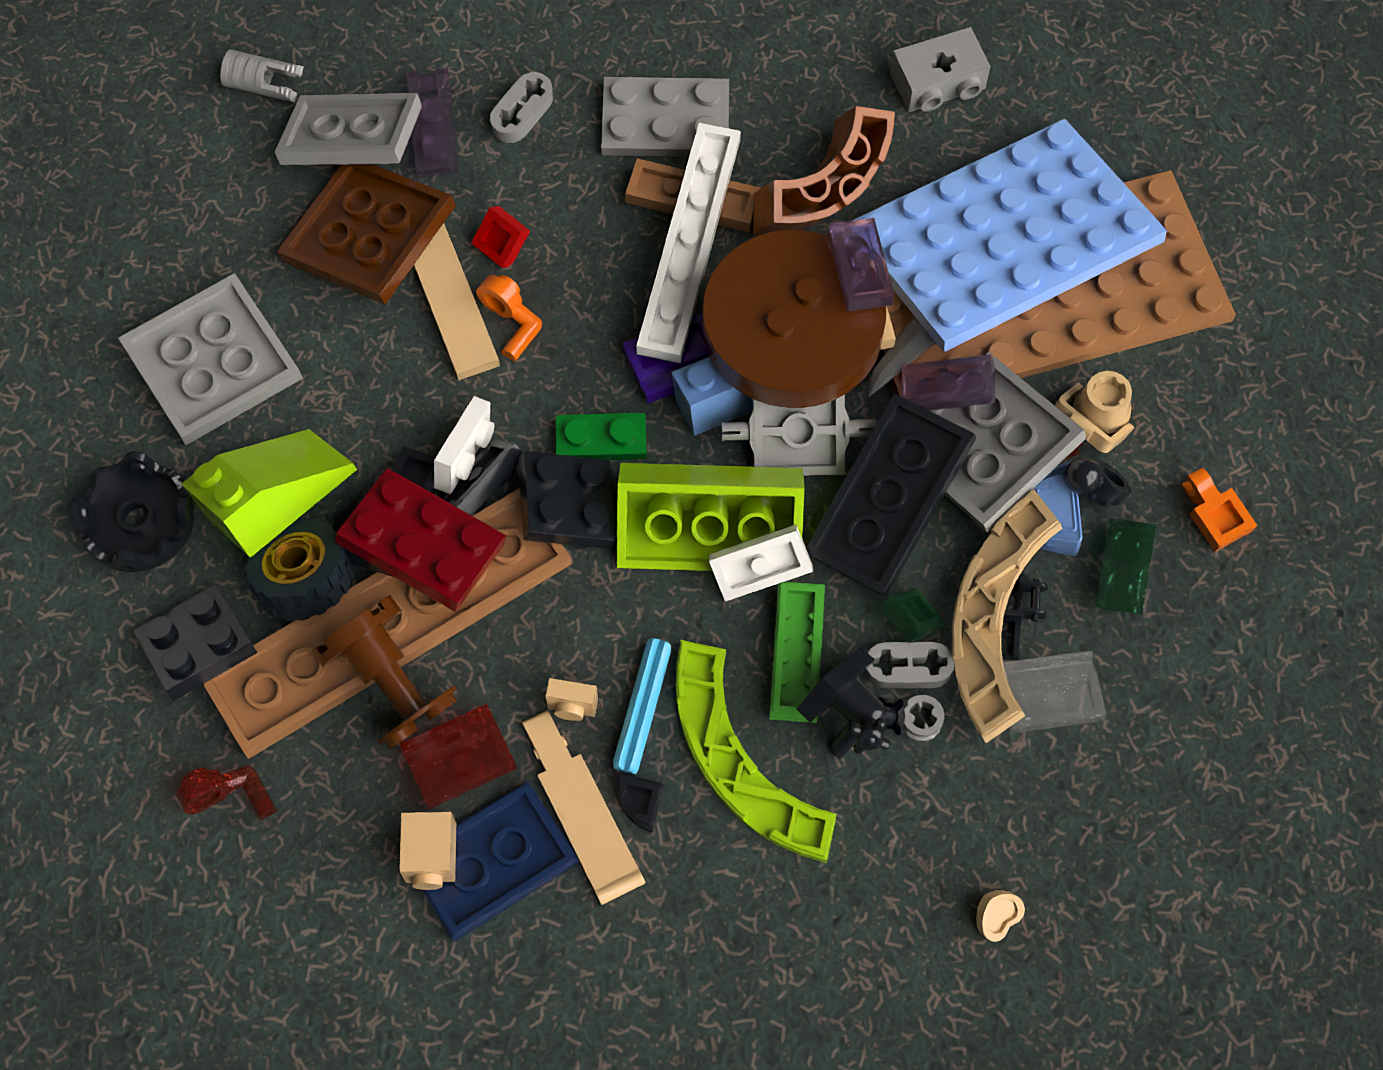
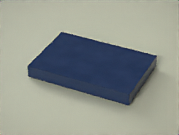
(500, 860)

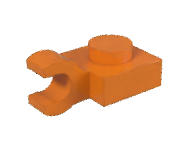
(1218, 516)

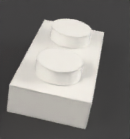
(458, 452)
(760, 563)

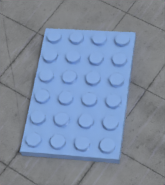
(1010, 233)

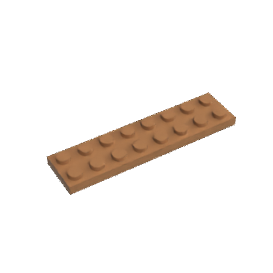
(289, 688)

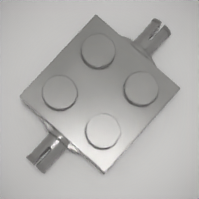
(800, 437)

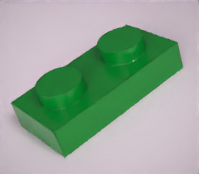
(602, 436)

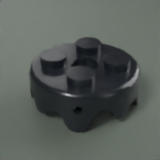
(118, 491)

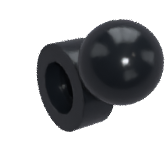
(1097, 480)

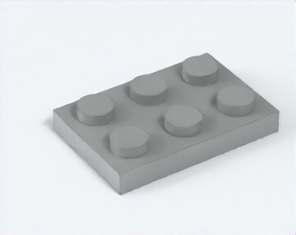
(660, 114)
(349, 129)

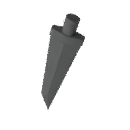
(907, 348)

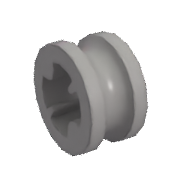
(936, 717)

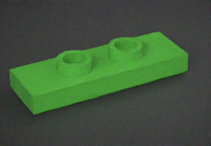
(796, 648)

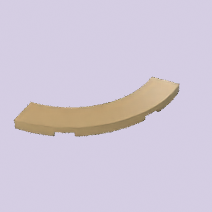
(981, 612)

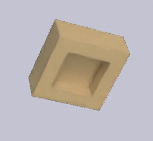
(571, 699)

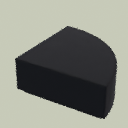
(640, 799)

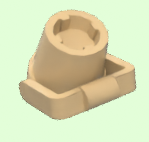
(1100, 409)

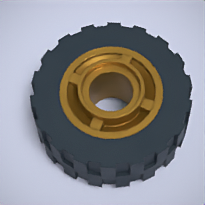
(300, 571)

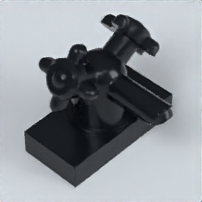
(855, 702)

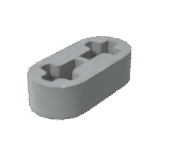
(528, 112)
(910, 654)

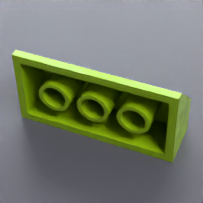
(685, 512)

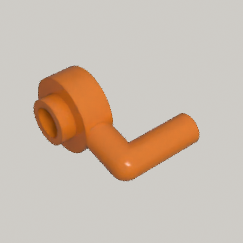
(503, 297)

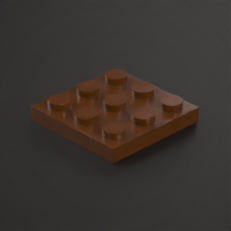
(366, 229)

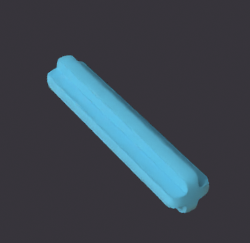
(642, 706)

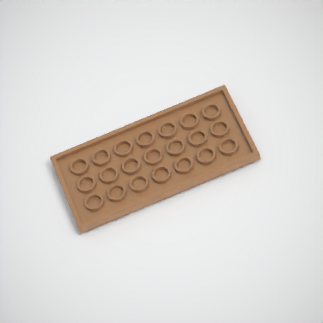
(1128, 306)

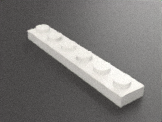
(688, 243)

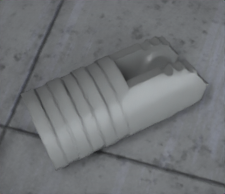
(255, 73)

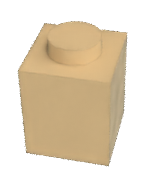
(428, 849)

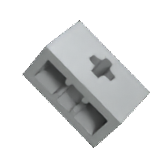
(940, 70)

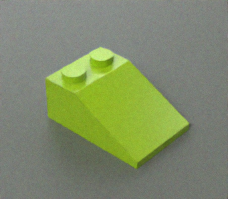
(266, 486)

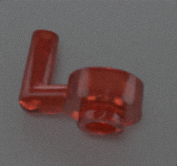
(206, 788)

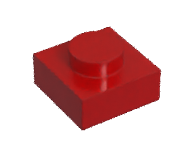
(500, 236)

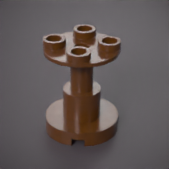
(376, 657)

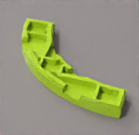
(729, 768)

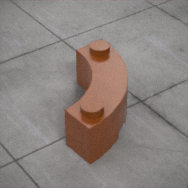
(853, 157)

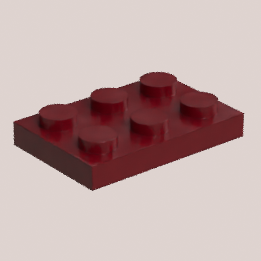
(420, 539)

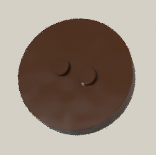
(782, 322)

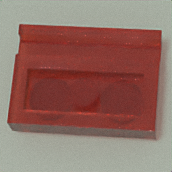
(458, 756)

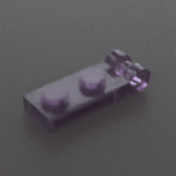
(435, 127)

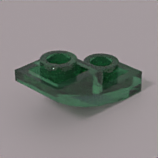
(1126, 566)

